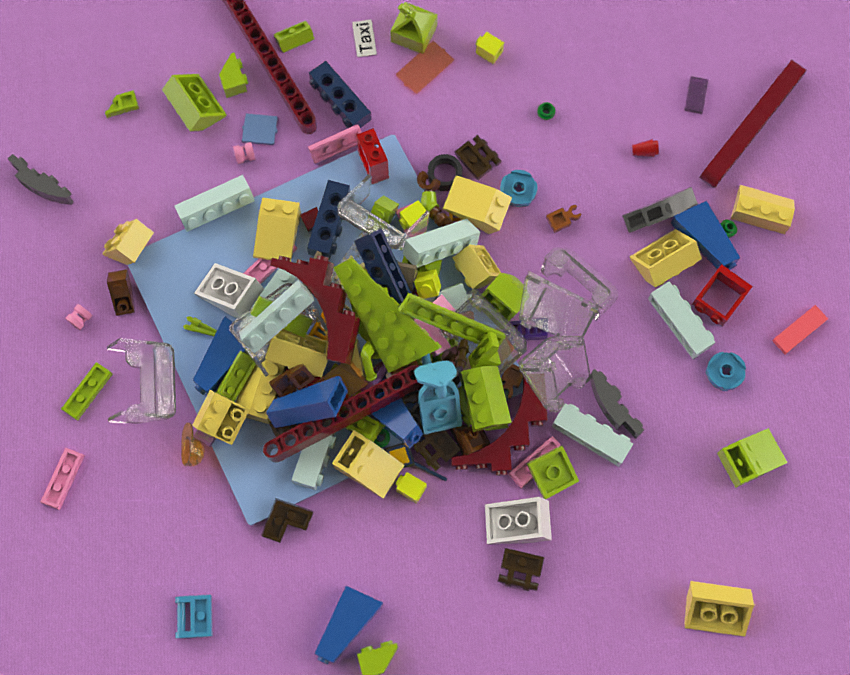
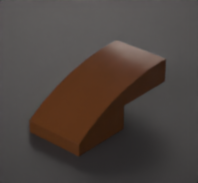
(291, 379)

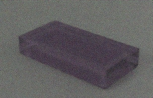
(696, 95)

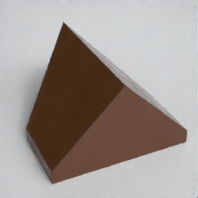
(469, 440)

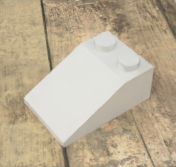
(229, 290)
(518, 521)

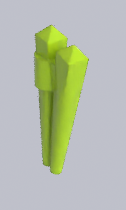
(197, 326)

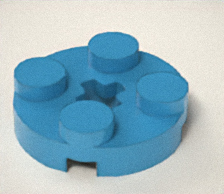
(522, 178)
(726, 360)

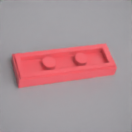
(800, 329)

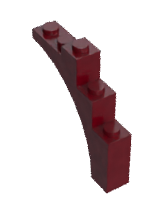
(341, 325)
(516, 436)

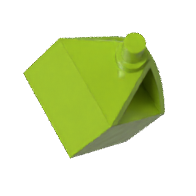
(413, 27)
(505, 294)

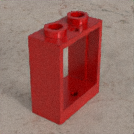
(373, 158)
(732, 281)

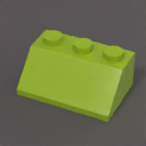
(193, 101)
(485, 397)

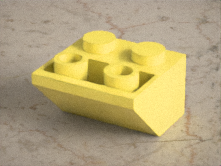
(127, 242)
(220, 417)

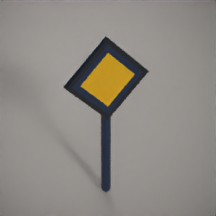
(404, 455)

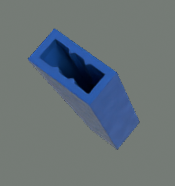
(710, 236)
(217, 359)
(308, 404)
(397, 420)
(347, 621)

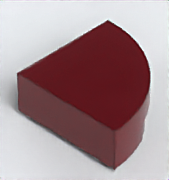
(309, 218)

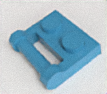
(200, 616)

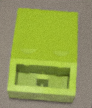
(751, 457)

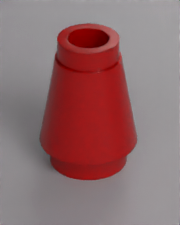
(647, 148)

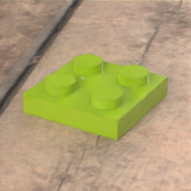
(552, 472)

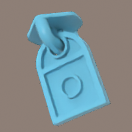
(439, 407)

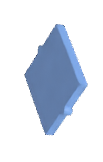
(259, 129)

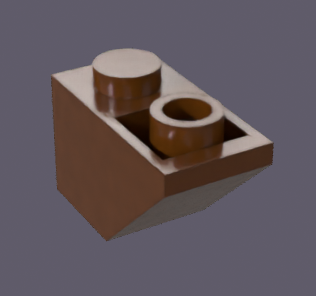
(121, 292)

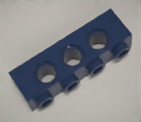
(326, 74)
(333, 192)
(382, 264)

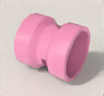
(240, 155)
(75, 320)

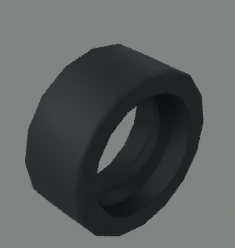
(444, 159)

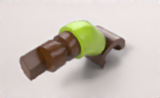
(429, 200)

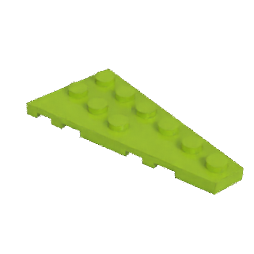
(394, 334)

